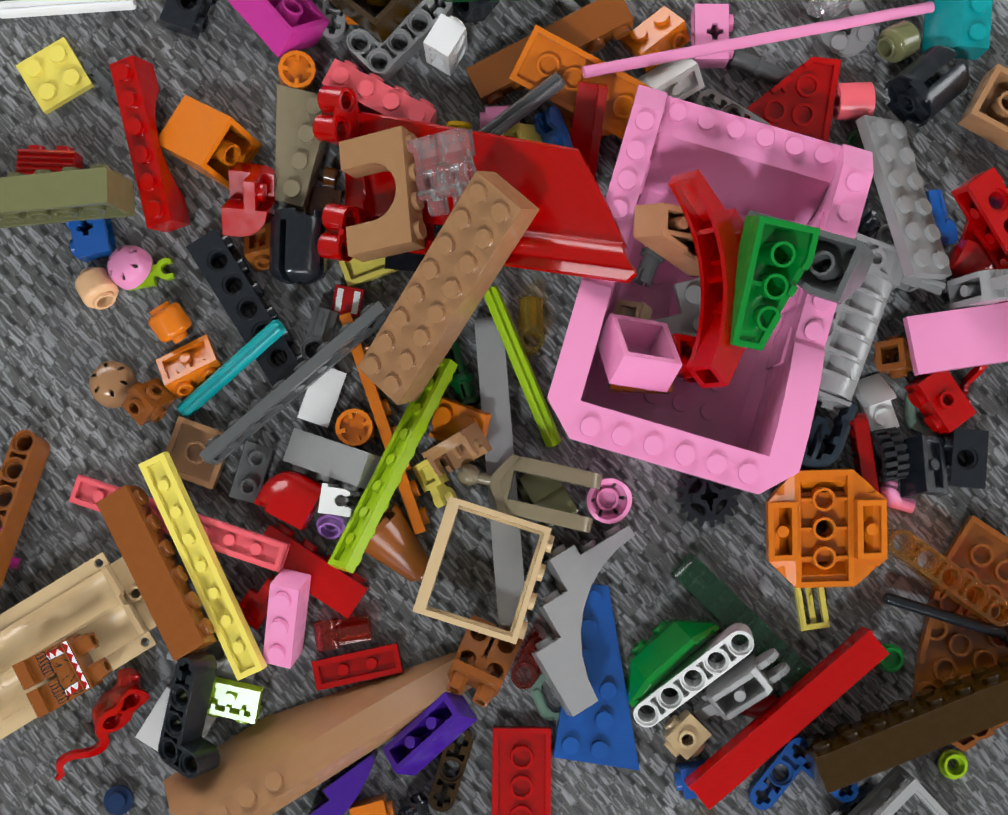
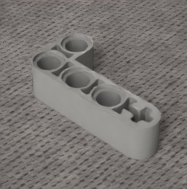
(405, 33)

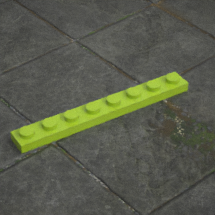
(389, 471)

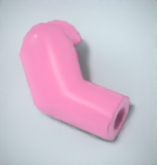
(894, 500)

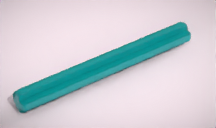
(231, 368)

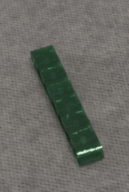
(730, 609)

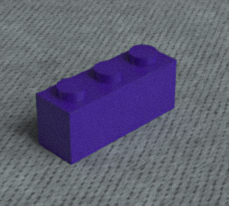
(429, 734)

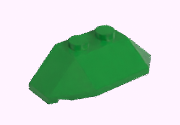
(663, 653)

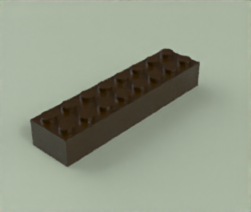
(909, 728)

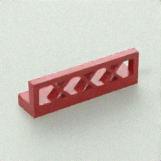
(589, 120)

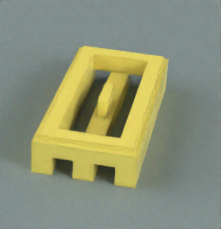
(801, 612)

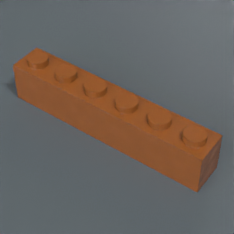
(585, 28)
(156, 571)

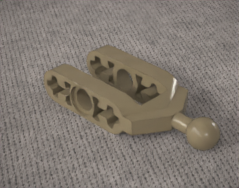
(502, 481)

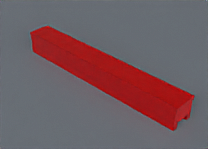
(786, 717)

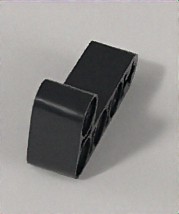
(185, 715)

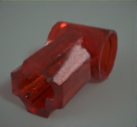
(335, 632)

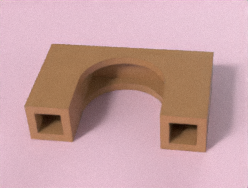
(402, 225)

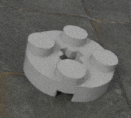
(843, 44)

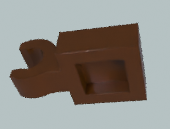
(327, 194)

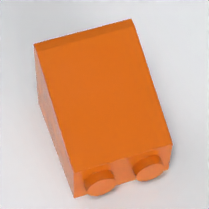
(207, 140)

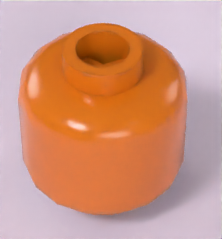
(170, 322)

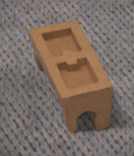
(458, 449)

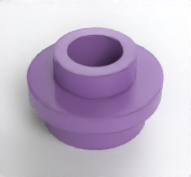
(330, 526)

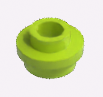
(961, 764)

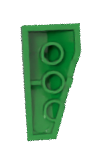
(768, 269)

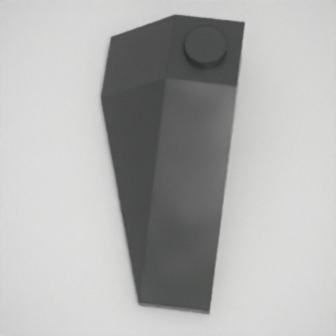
(837, 266)

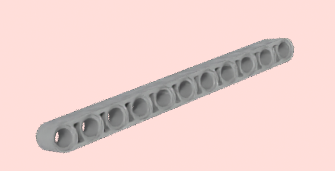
(495, 400)

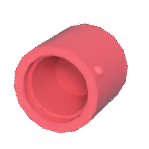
(854, 100)

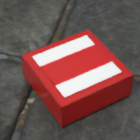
(347, 300)

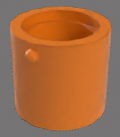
(296, 70)
(355, 427)

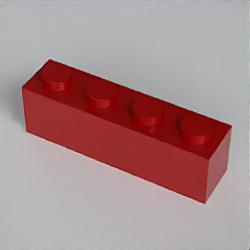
(330, 585)

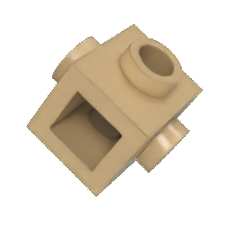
(681, 725)

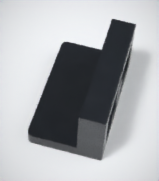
(927, 467)

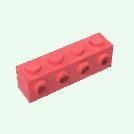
(376, 96)

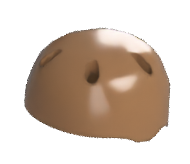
(109, 380)

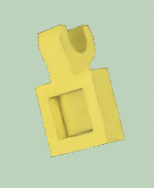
(434, 483)

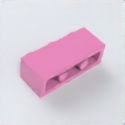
(286, 618)

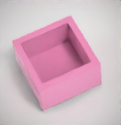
(638, 353)

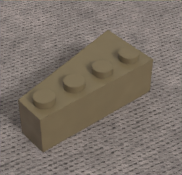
(297, 149)

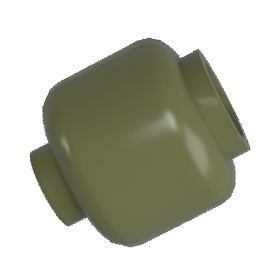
(898, 41)

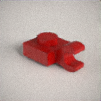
(255, 604)

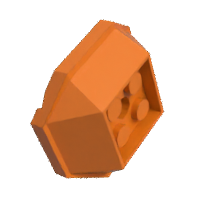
(853, 536)

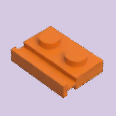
(454, 416)

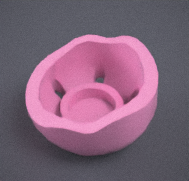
(123, 263)
(608, 499)

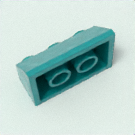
(959, 25)

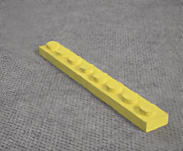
(202, 565)

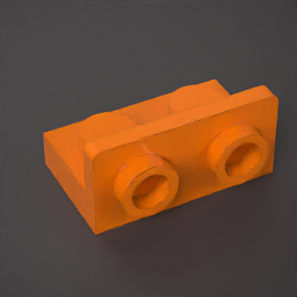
(188, 366)

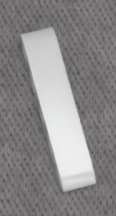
(697, 661)

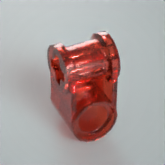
(526, 659)

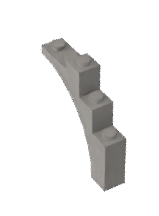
(562, 657)

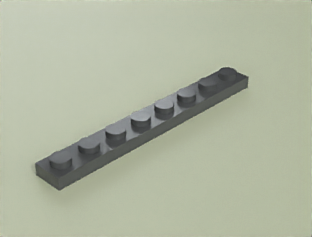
(289, 389)

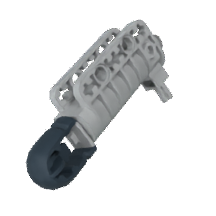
(849, 345)

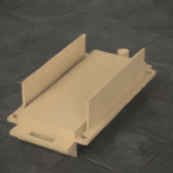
(78, 603)

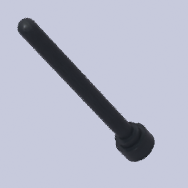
(947, 616)

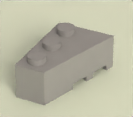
(330, 460)

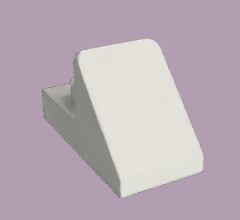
(875, 400)

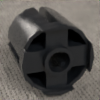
(911, 85)
(294, 247)

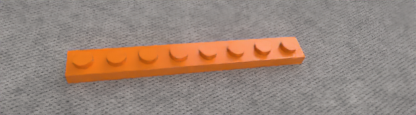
(381, 410)

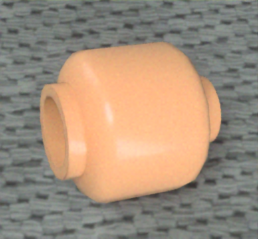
(96, 288)

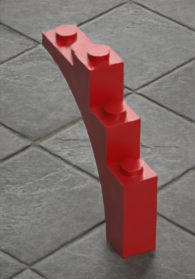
(716, 243)

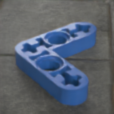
(794, 766)

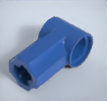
(945, 225)

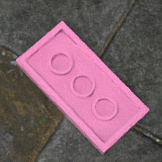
(958, 338)

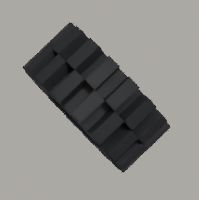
(890, 454)

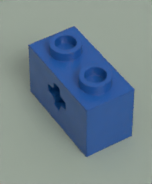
(96, 245)

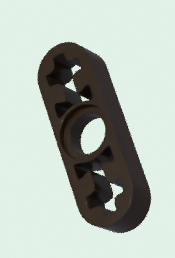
(451, 791)

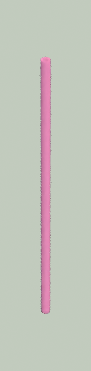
(757, 39)

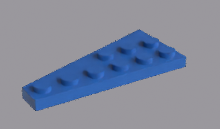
(603, 730)

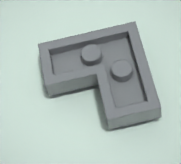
(689, 301)

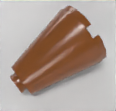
(398, 546)

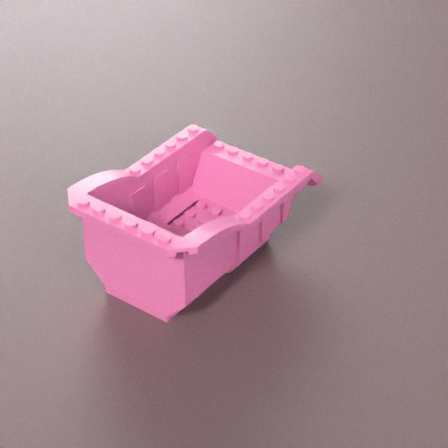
(760, 422)

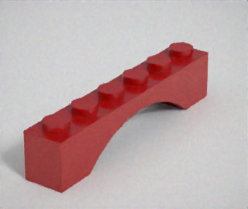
(137, 96)

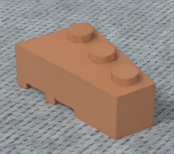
(667, 233)

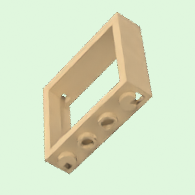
(527, 597)

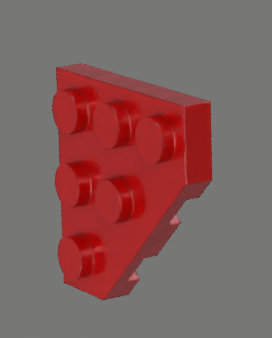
(802, 99)

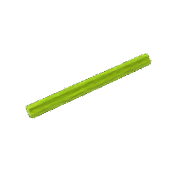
(522, 366)

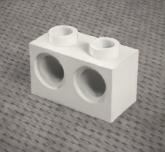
(446, 43)

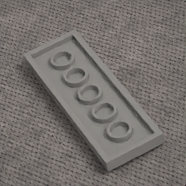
(904, 199)

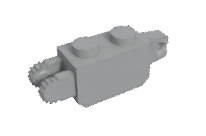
(977, 289)
(740, 686)

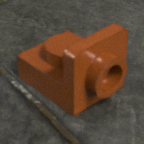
(258, 248)

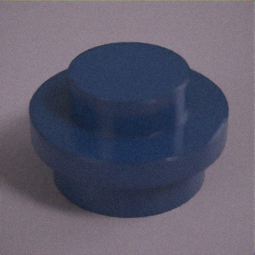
(118, 800)

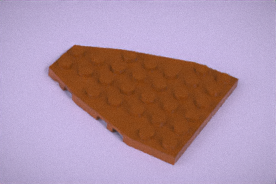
(951, 650)

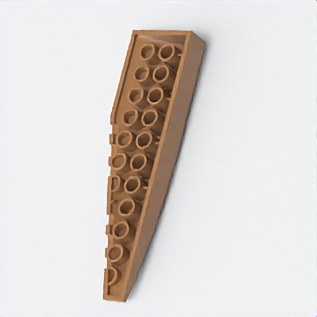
(308, 744)

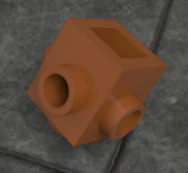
(887, 353)
(148, 401)

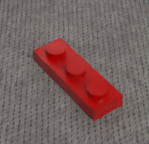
(357, 666)

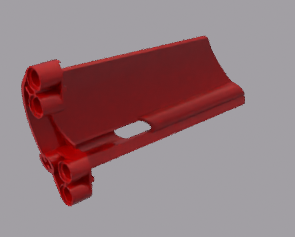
(567, 236)

